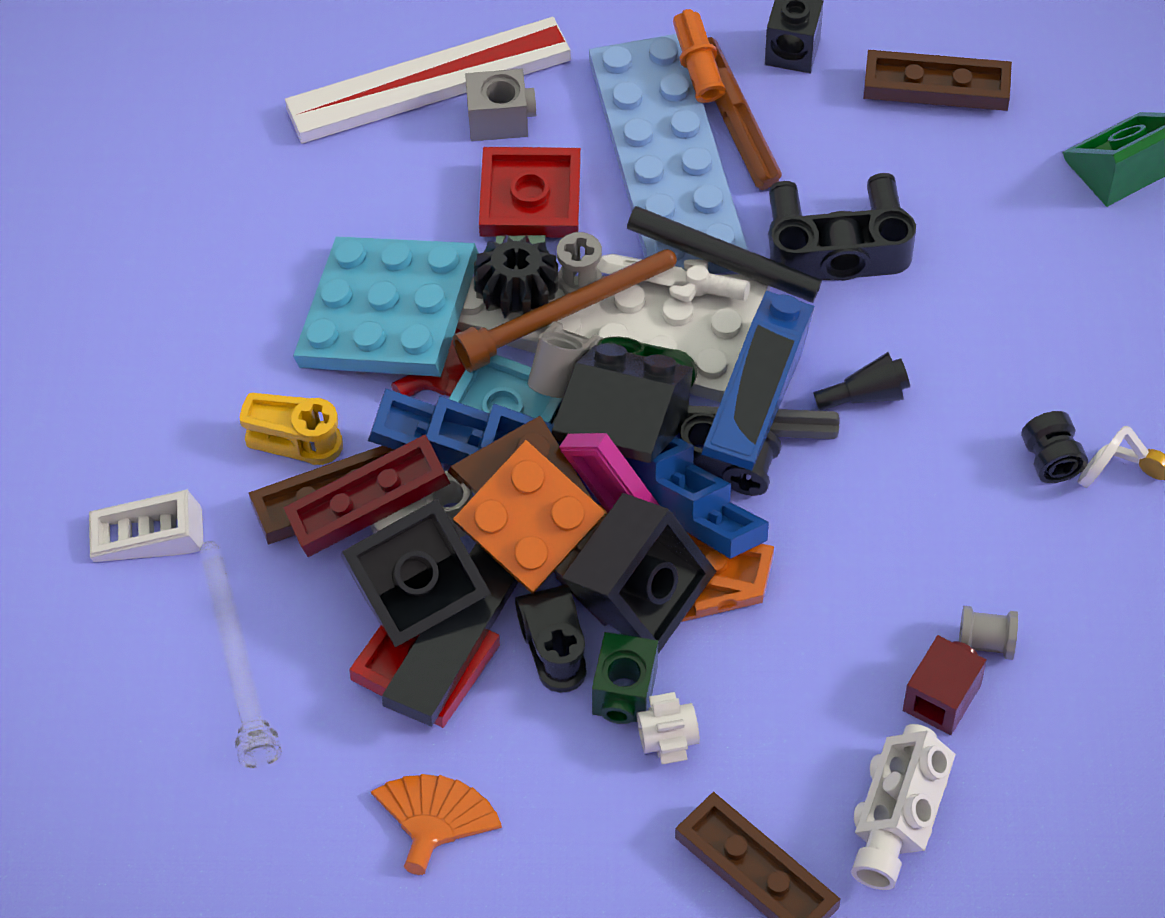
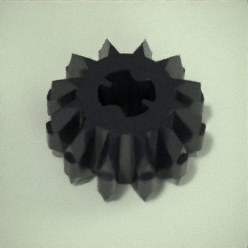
(515, 276)

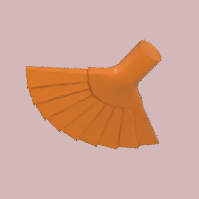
(435, 813)

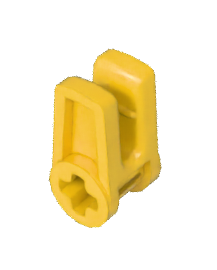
(289, 426)

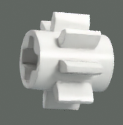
(668, 728)

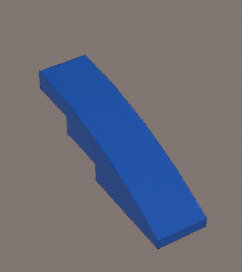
(449, 425)
(700, 500)

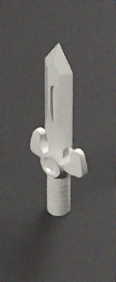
(684, 283)

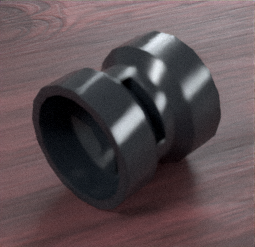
(1055, 449)

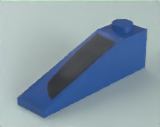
(759, 380)

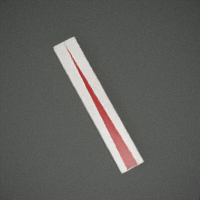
(423, 80)

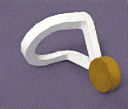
(1149, 460)

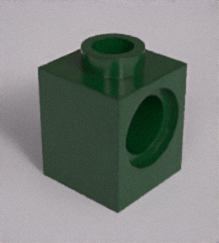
(618, 659)

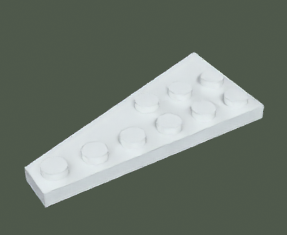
(706, 328)

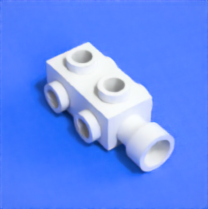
(900, 803)

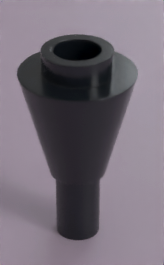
(875, 382)

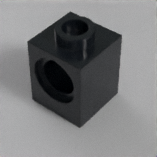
(794, 34)

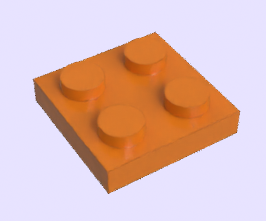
(529, 516)

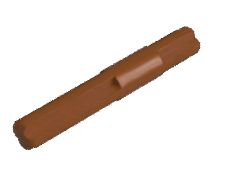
(744, 128)

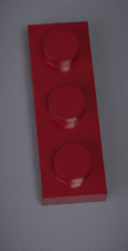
(366, 495)

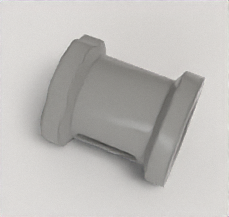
(570, 258)
(989, 631)

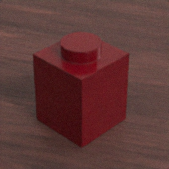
(944, 684)

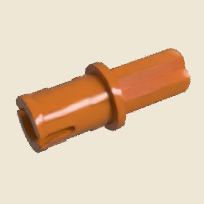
(698, 56)

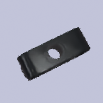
(842, 242)

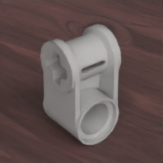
(556, 359)

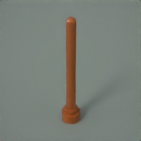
(478, 346)

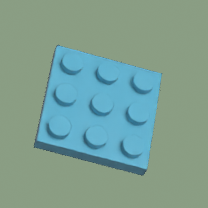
(387, 306)

